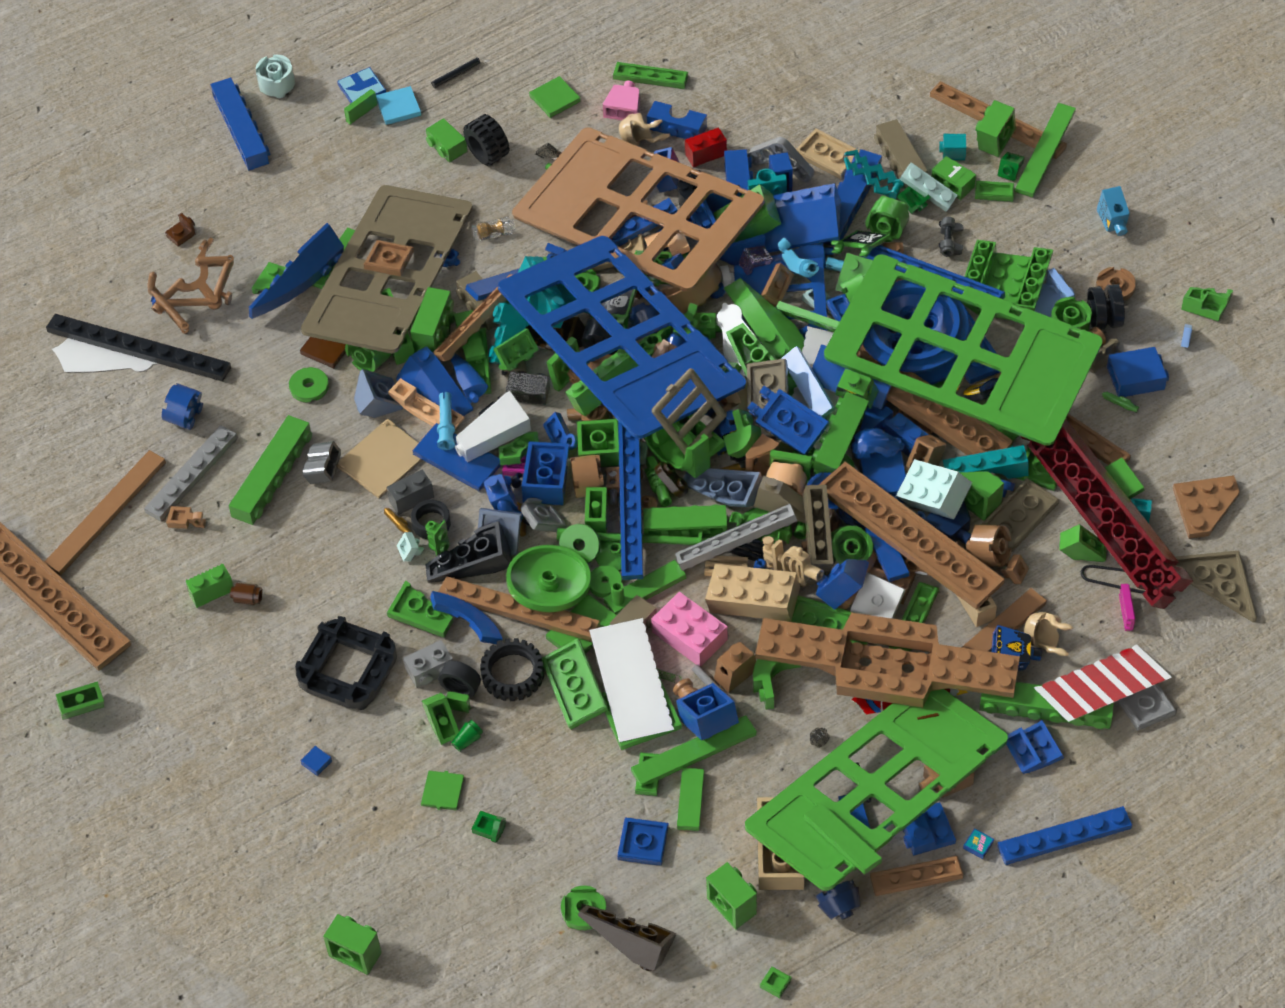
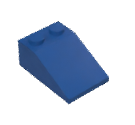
(545, 472)

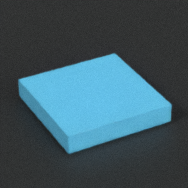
(398, 105)

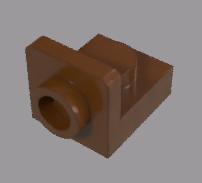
(181, 231)

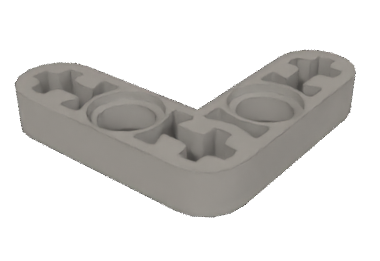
(779, 145)

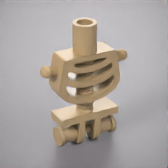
(792, 560)

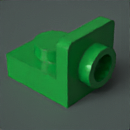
(1009, 165)

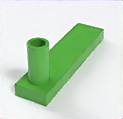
(645, 588)

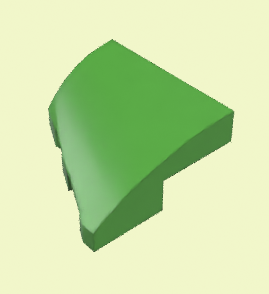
(1206, 302)

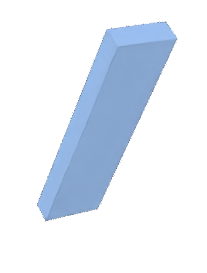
(808, 383)

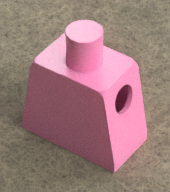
(621, 101)

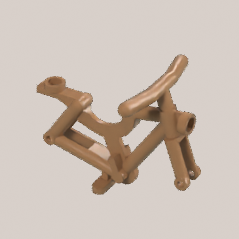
(212, 299)

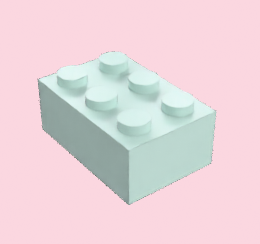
(934, 489)

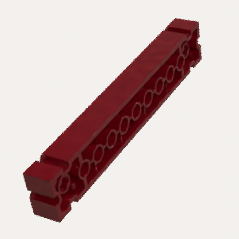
(1112, 517)

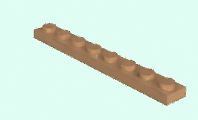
(507, 606)

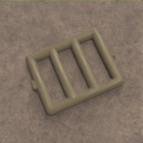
(711, 401)

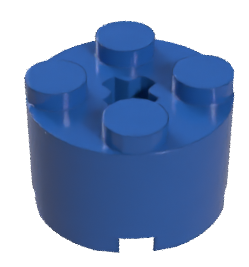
(182, 406)

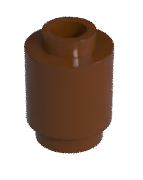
(246, 593)

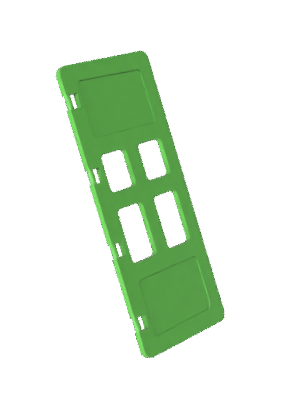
(943, 743)

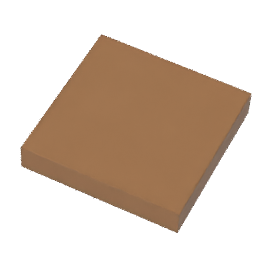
(388, 258)

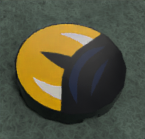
(980, 390)

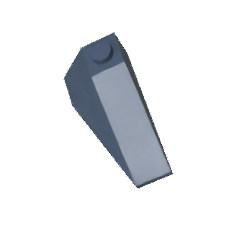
(727, 486)

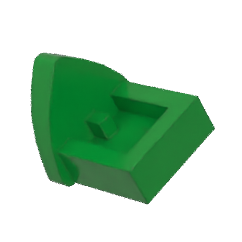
(489, 826)

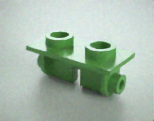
(437, 536)

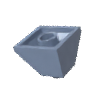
(373, 396)

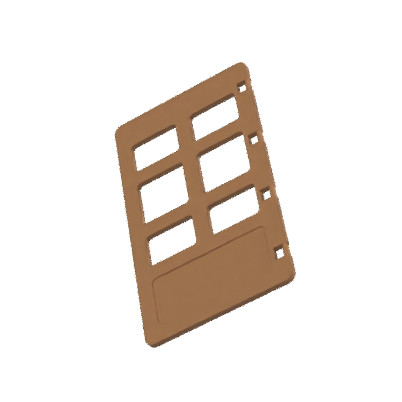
(584, 177)

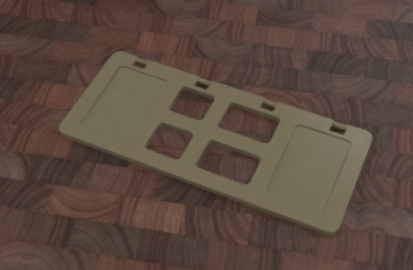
(367, 316)

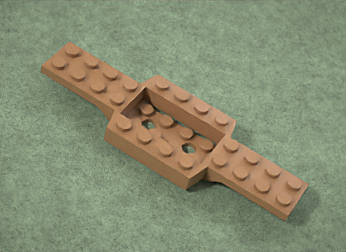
(884, 678)

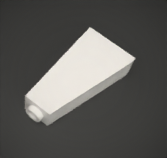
(493, 428)

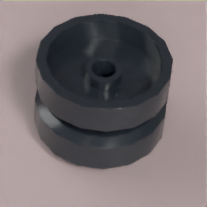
(1106, 306)

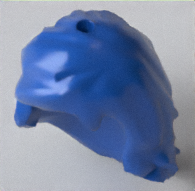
(875, 441)

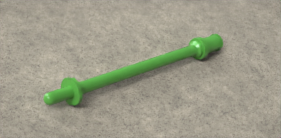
(646, 538)

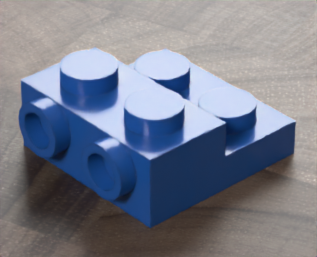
(929, 831)

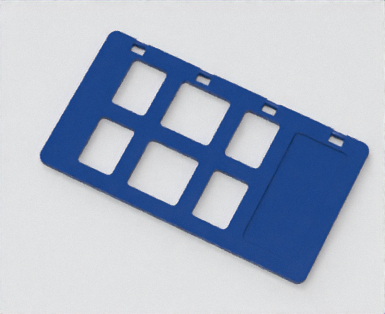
(639, 389)

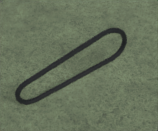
(1104, 583)

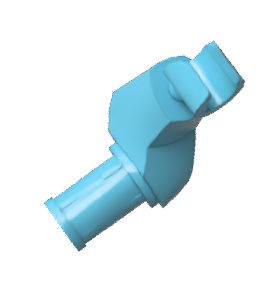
(802, 267)

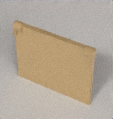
(380, 458)

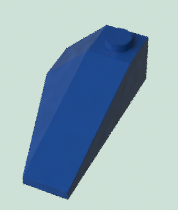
(431, 378)

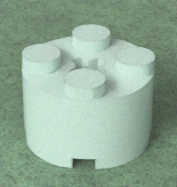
(275, 76)

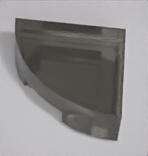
(549, 151)

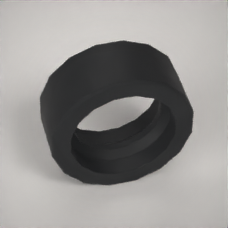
(425, 507)
(459, 678)

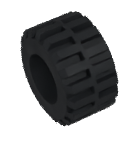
(486, 139)

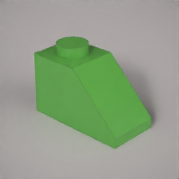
(1082, 545)
(440, 717)

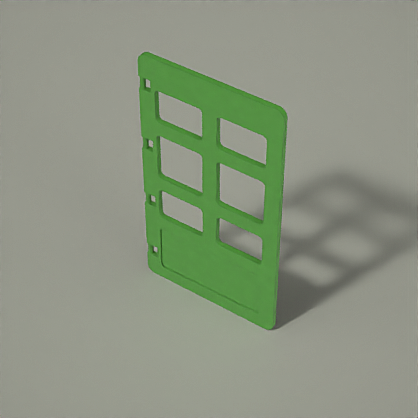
(1035, 380)

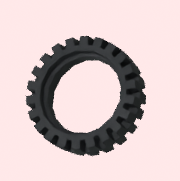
(512, 690)

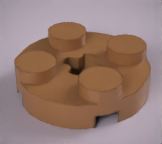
(1123, 277)

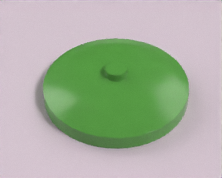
(548, 578)

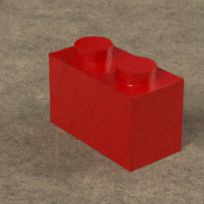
(705, 147)

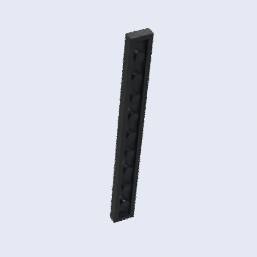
(138, 347)

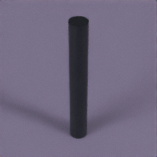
(459, 70)

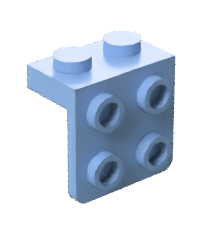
(1052, 291)

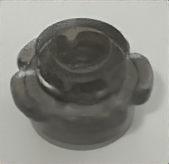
(819, 737)

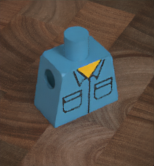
(1113, 210)

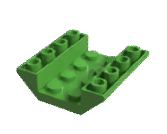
(1014, 274)

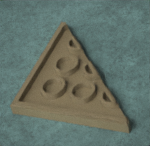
(1222, 578)

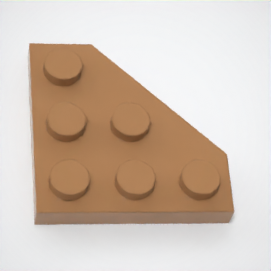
(1205, 503)

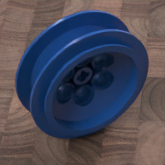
(924, 359)

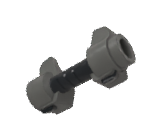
(948, 246)

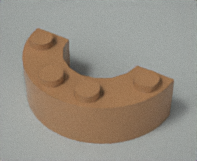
(698, 296)

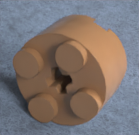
(586, 473)
(990, 544)

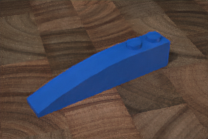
(314, 261)

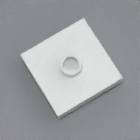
(877, 597)

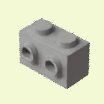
(427, 663)

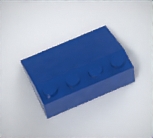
(806, 217)

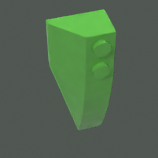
(764, 320)

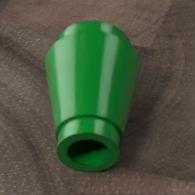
(467, 735)

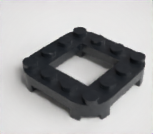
(366, 689)

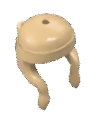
(634, 129)
(1044, 633)

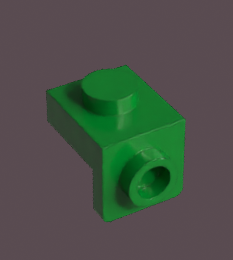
(913, 199)

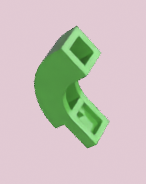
(762, 676)

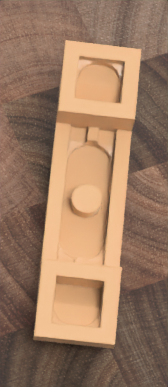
(418, 405)

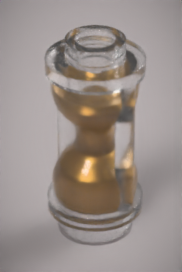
(484, 230)

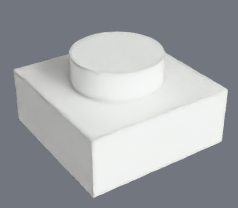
(727, 277)

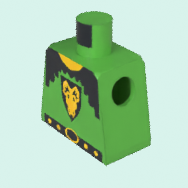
(857, 385)

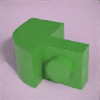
(742, 440)

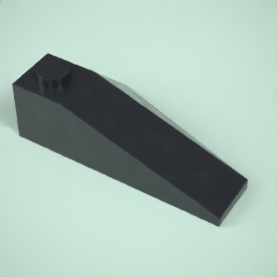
(479, 555)

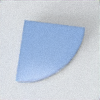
(1186, 335)

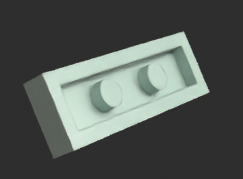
(925, 185)

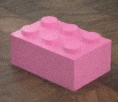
(689, 629)

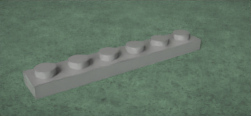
(190, 473)
(735, 537)

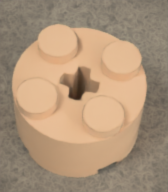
(789, 474)

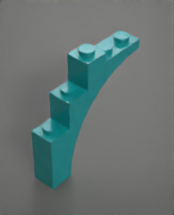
(512, 322)

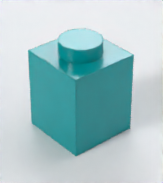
(953, 146)

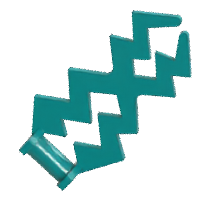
(866, 170)

